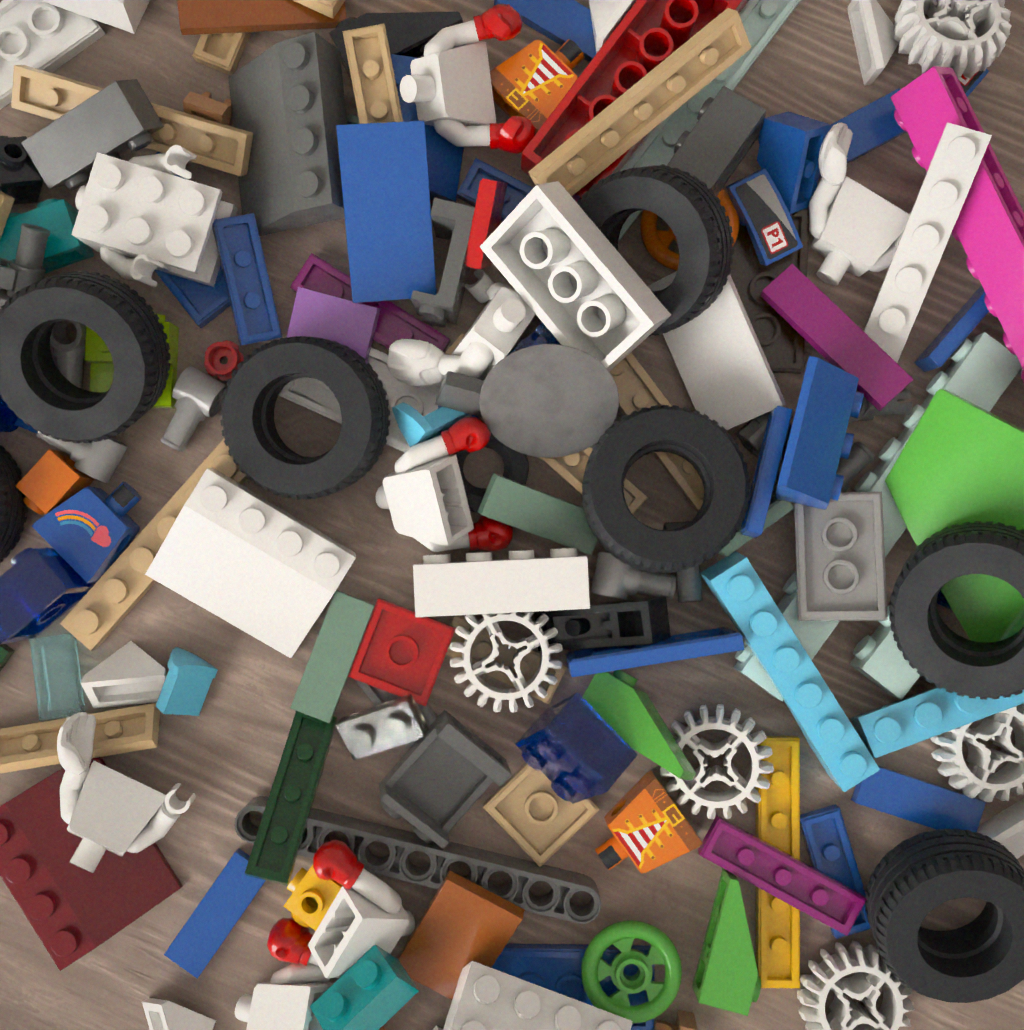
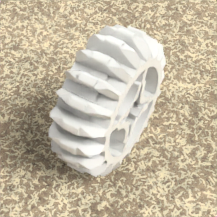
(949, 34)
(522, 688)
(982, 761)
(743, 786)
(863, 985)

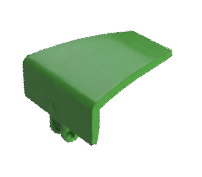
(957, 471)

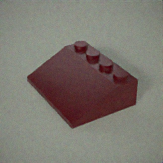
(64, 902)

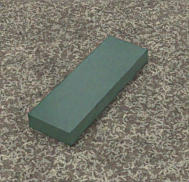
(537, 513)
(332, 656)

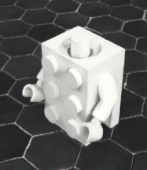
(150, 218)

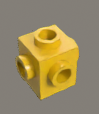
(310, 897)

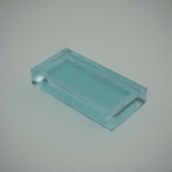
(57, 676)

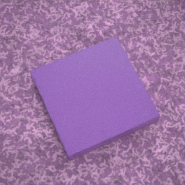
(334, 319)

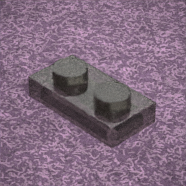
(382, 727)

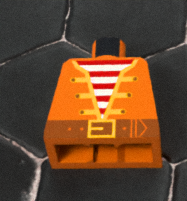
(535, 80)
(646, 828)

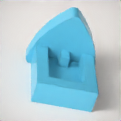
(422, 428)
(185, 684)

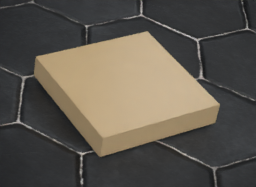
(536, 814)

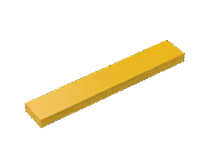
(779, 825)

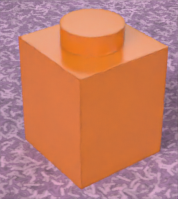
(52, 482)

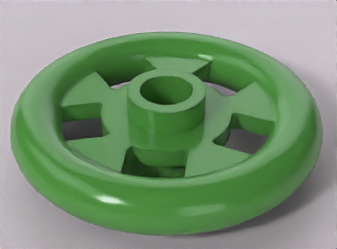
(660, 952)

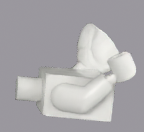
(848, 221)
(481, 347)
(106, 805)
(284, 1000)

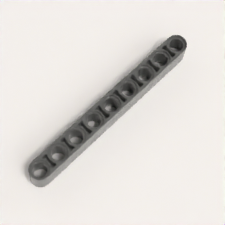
(481, 862)

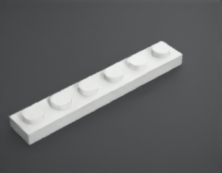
(925, 236)

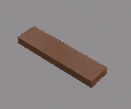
(250, 16)

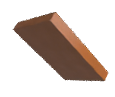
(458, 928)

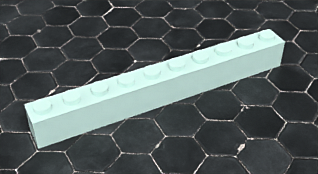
(978, 374)

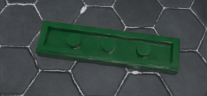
(291, 799)

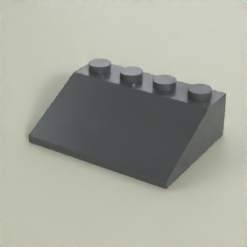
(292, 107)

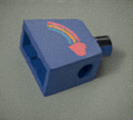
(91, 528)

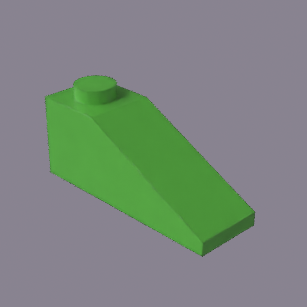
(637, 720)
(727, 963)

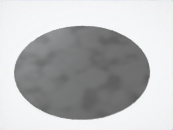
(549, 400)

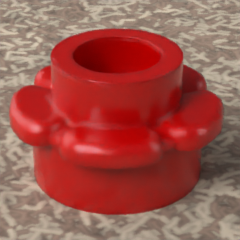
(216, 352)

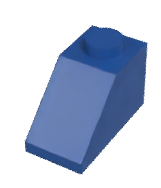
(790, 155)

